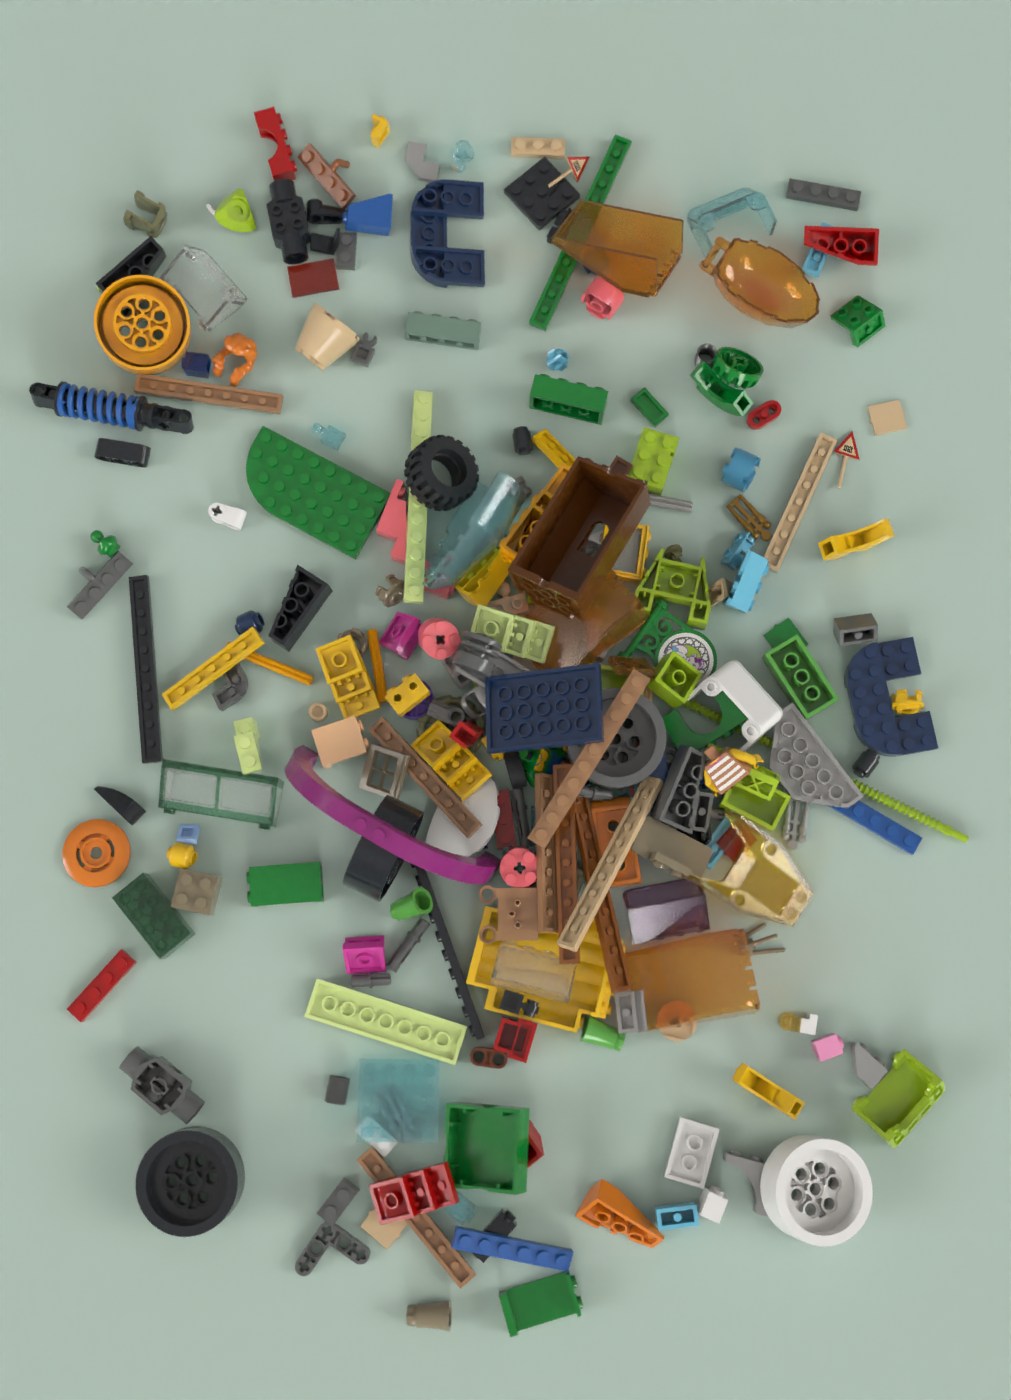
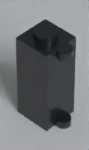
(502, 1224)

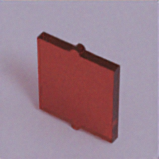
(730, 843)

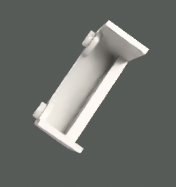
(746, 695)

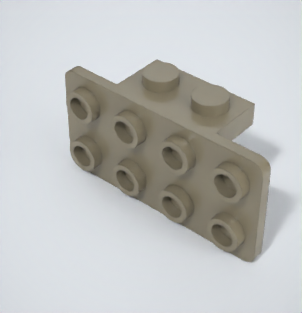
(671, 849)

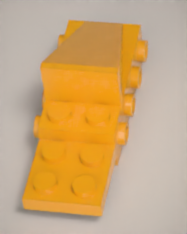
(520, 531)

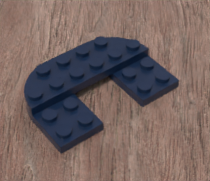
(428, 233)
(871, 703)

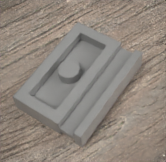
(631, 1012)

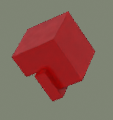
(515, 1038)

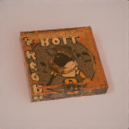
(625, 665)

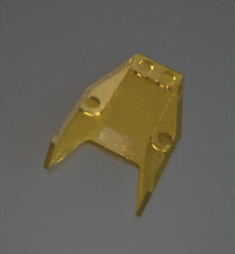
(761, 879)

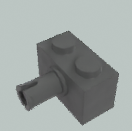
(705, 812)

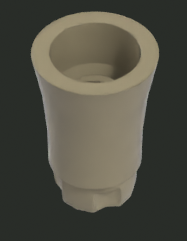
(430, 1315)

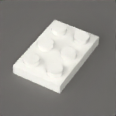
(691, 1152)

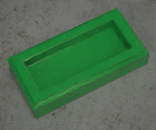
(649, 407)

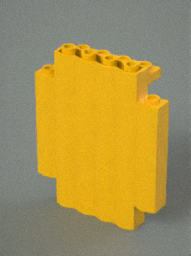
(590, 985)

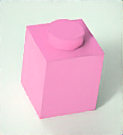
(827, 1047)

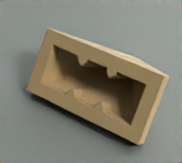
(719, 591)

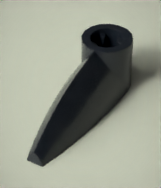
(323, 214)
(123, 804)

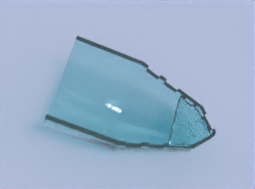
(475, 530)

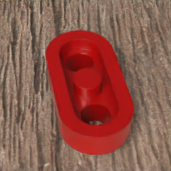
(762, 415)

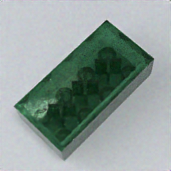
(153, 916)

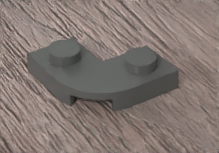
(234, 690)

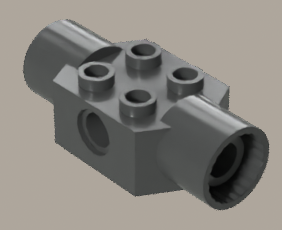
(161, 1085)

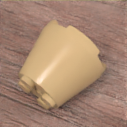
(324, 338)

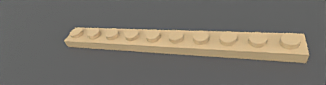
(610, 864)

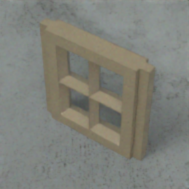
(369, 767)

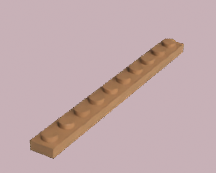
(588, 760)

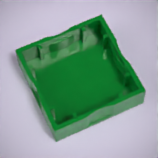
(487, 1146)

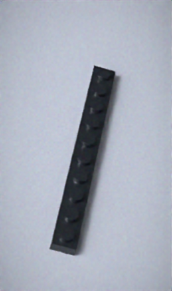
(145, 669)
(449, 954)

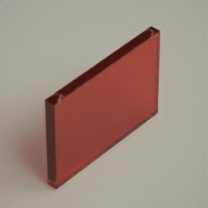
(313, 278)

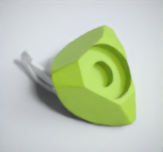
(235, 212)

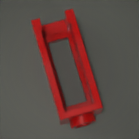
(466, 733)

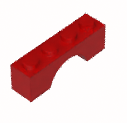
(269, 127)

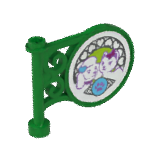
(686, 642)

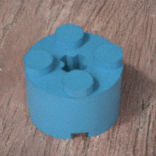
(740, 470)

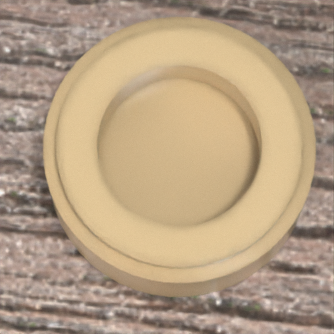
(318, 712)

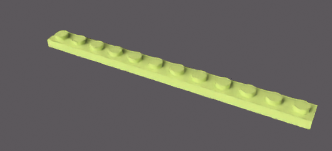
(417, 512)

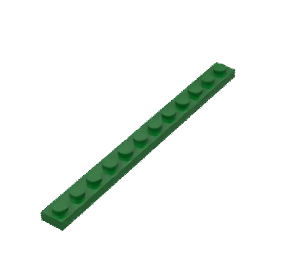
(565, 263)

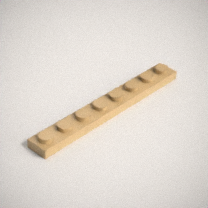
(799, 501)

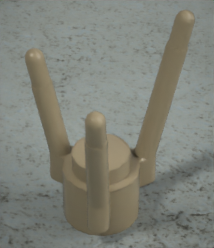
(751, 944)

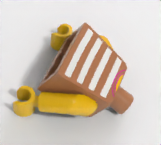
(727, 767)

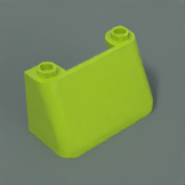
(900, 1099)

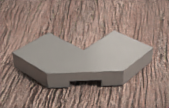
(423, 170)

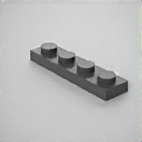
(823, 194)

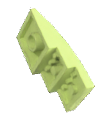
(514, 632)

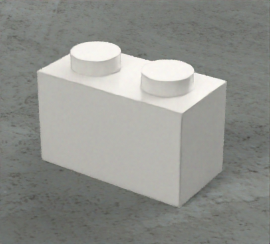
(712, 1203)

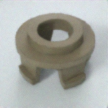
(394, 594)
(359, 636)

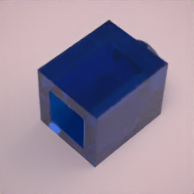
(196, 364)

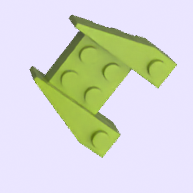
(677, 584)

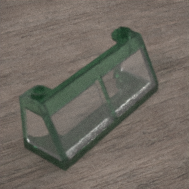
(220, 793)

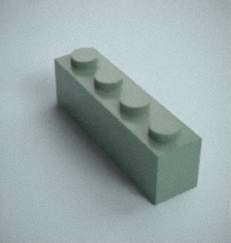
(443, 330)

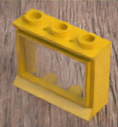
(631, 561)

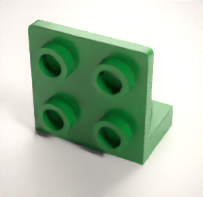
(860, 318)

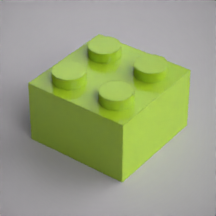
(674, 679)

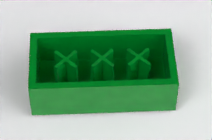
(568, 399)

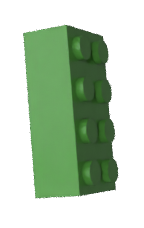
(800, 677)

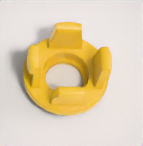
(907, 704)

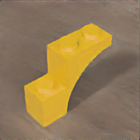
(856, 541)
(768, 1091)

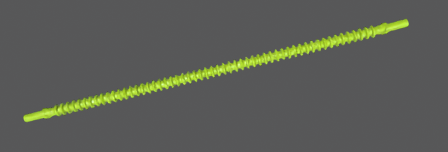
(911, 812)

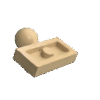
(513, 604)

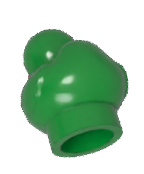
(107, 545)

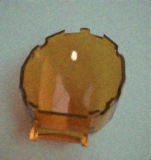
(762, 283)

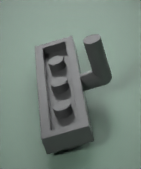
(98, 584)

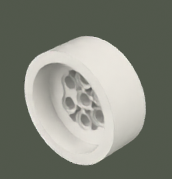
(847, 1196)

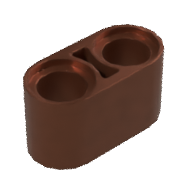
(488, 1060)

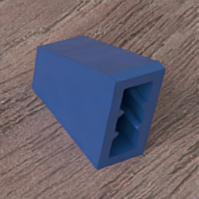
(370, 216)

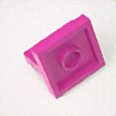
(401, 635)
(364, 954)

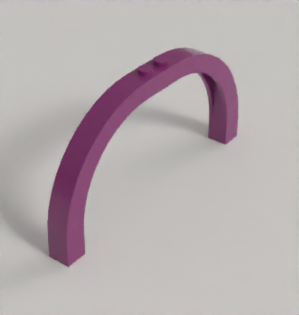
(443, 863)

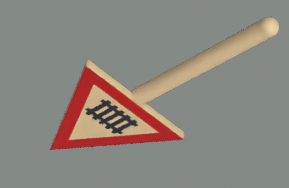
(576, 165)
(847, 449)

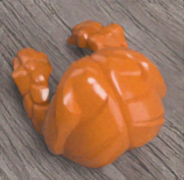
(240, 346)

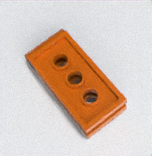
(603, 815)

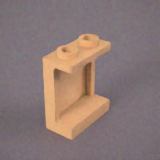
(340, 741)

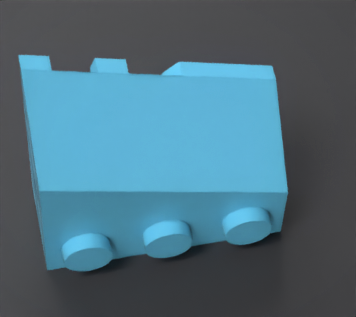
(747, 582)

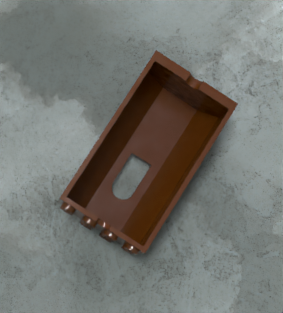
(549, 561)

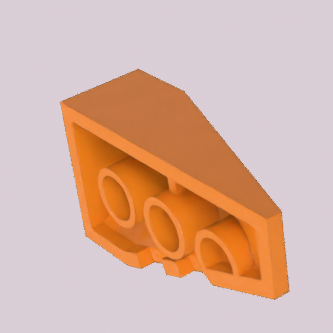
(613, 1210)

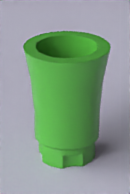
(411, 905)
(601, 1034)

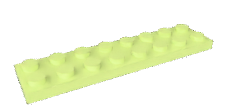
(386, 1021)

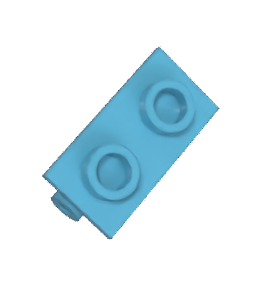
(732, 555)

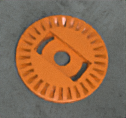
(104, 869)

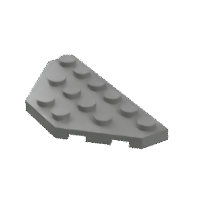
(807, 765)

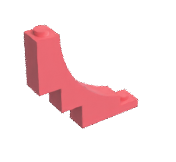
(394, 527)

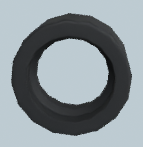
(515, 770)

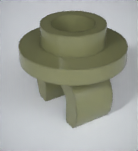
(674, 553)

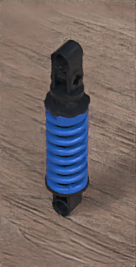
(109, 409)

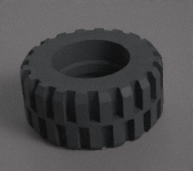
(458, 463)

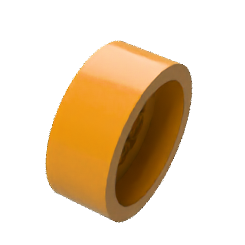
(156, 355)

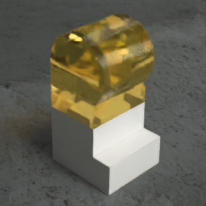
(804, 1025)

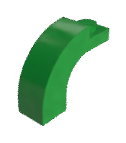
(720, 394)

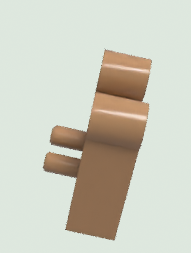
(515, 914)

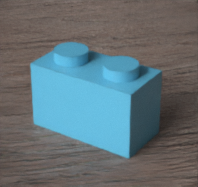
(676, 1215)

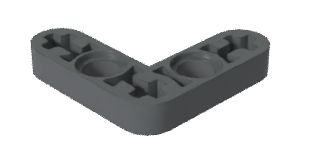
(333, 1240)

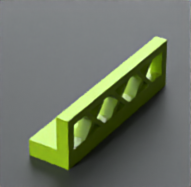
(762, 774)

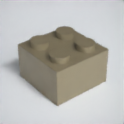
(196, 892)

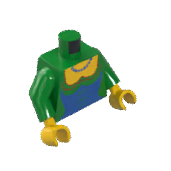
(540, 761)

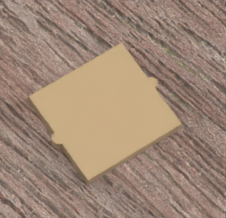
(887, 417)
(385, 1233)

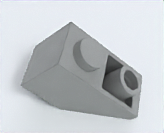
(865, 1067)

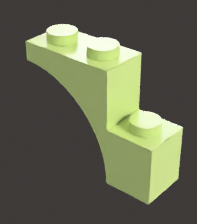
(248, 745)

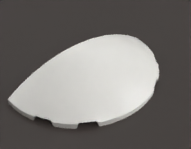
(447, 837)

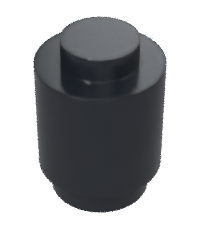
(522, 440)
(866, 763)

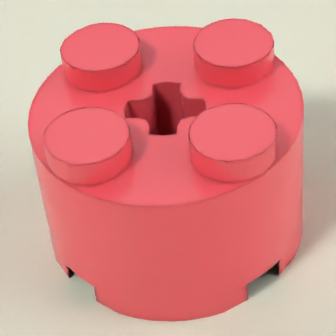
(602, 298)
(447, 631)
(512, 875)

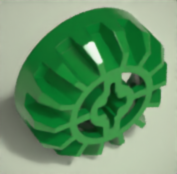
(737, 367)

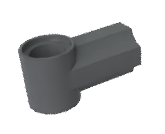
(444, 712)

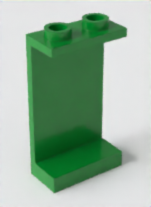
(285, 884)
(540, 1302)

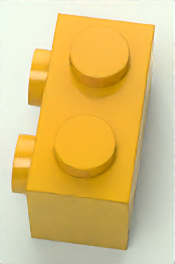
(407, 694)

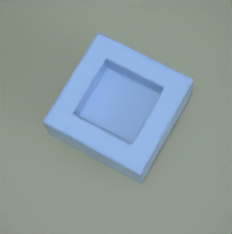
(188, 833)

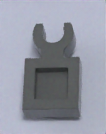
(363, 352)

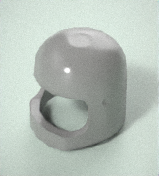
(479, 695)

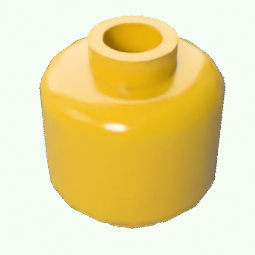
(182, 855)

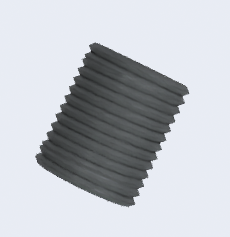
(705, 349)
(337, 1090)

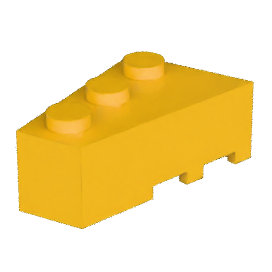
(483, 580)

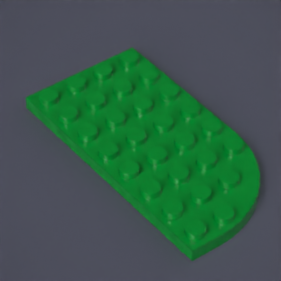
(313, 492)

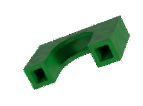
(682, 734)

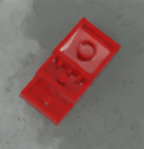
(413, 1193)

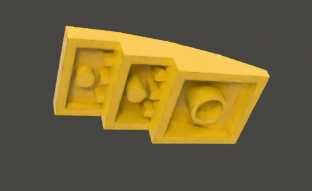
(348, 677)
(451, 761)

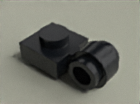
(514, 1001)

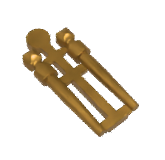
(765, 535)

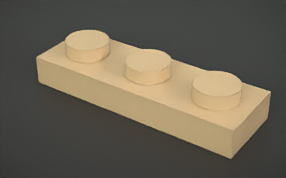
(538, 147)

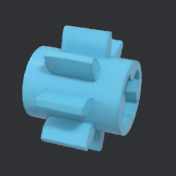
(557, 359)

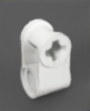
(230, 516)

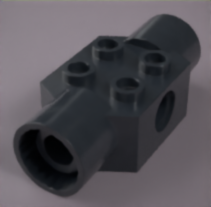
(288, 221)

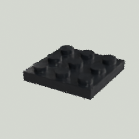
(536, 199)

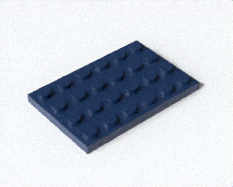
(544, 709)

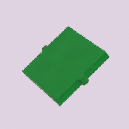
(782, 633)

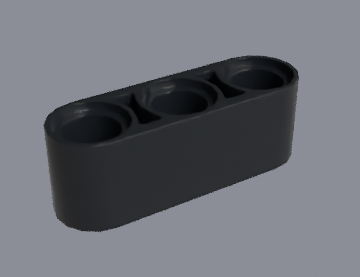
(122, 452)

